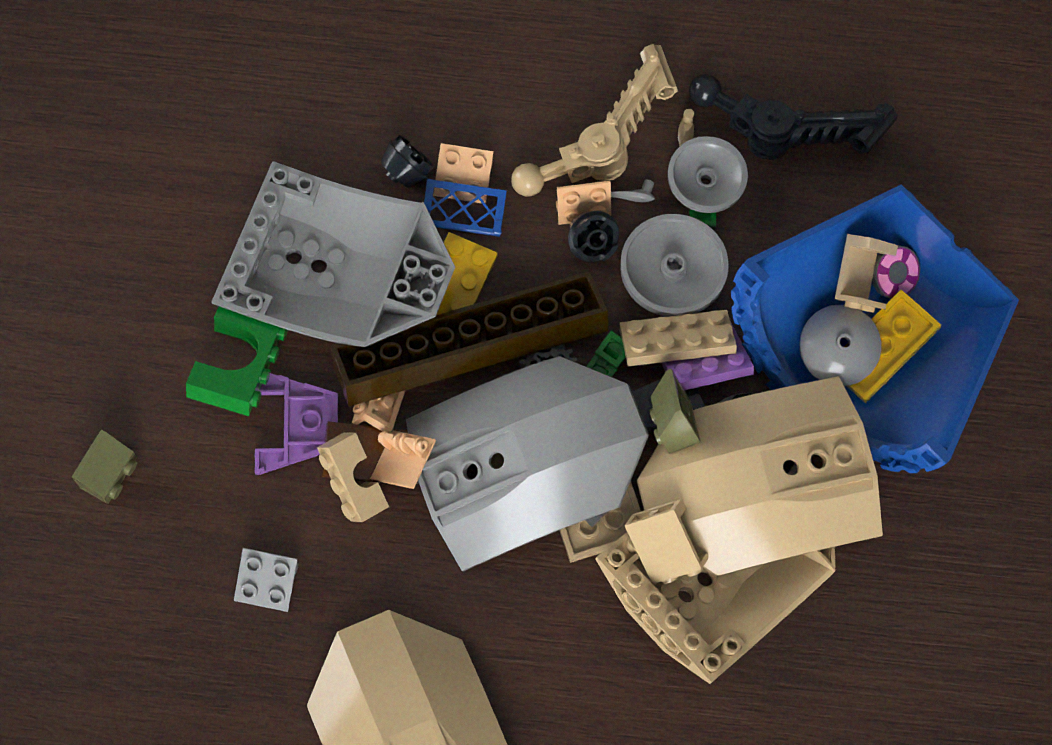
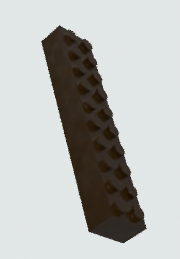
(472, 338)

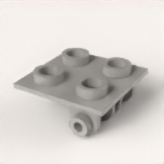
(265, 579)

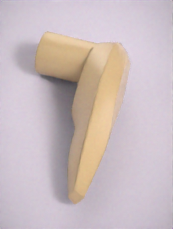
(686, 127)

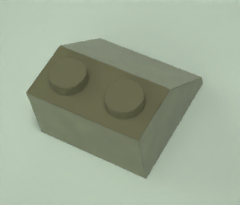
(673, 415)
(105, 467)

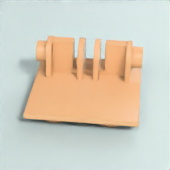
(463, 166)
(582, 198)
(402, 458)

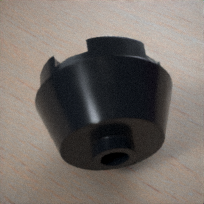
(405, 162)
(593, 236)

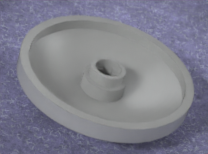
(674, 265)

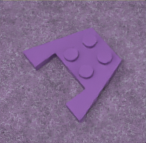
(305, 420)

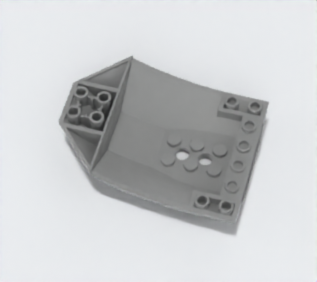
(379, 252)
(565, 448)

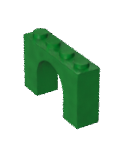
(237, 388)

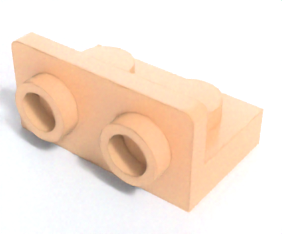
(379, 412)

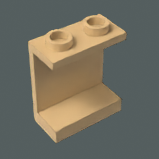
(858, 270)
(664, 543)

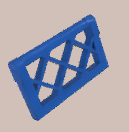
(479, 192)

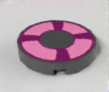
(896, 272)

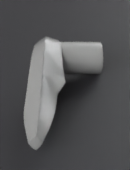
(639, 195)

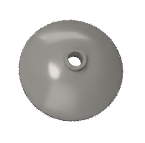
(712, 160)
(822, 348)

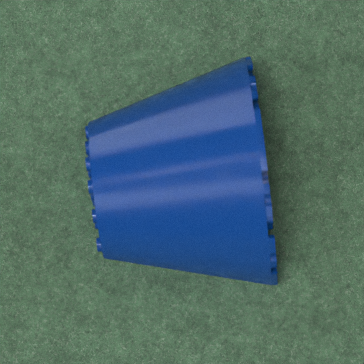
(927, 402)

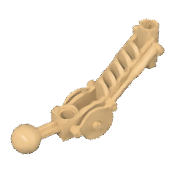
(602, 146)

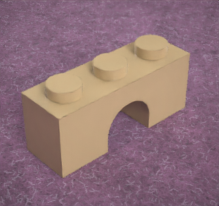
(339, 458)

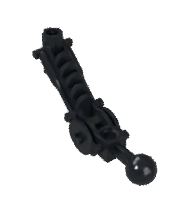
(776, 128)

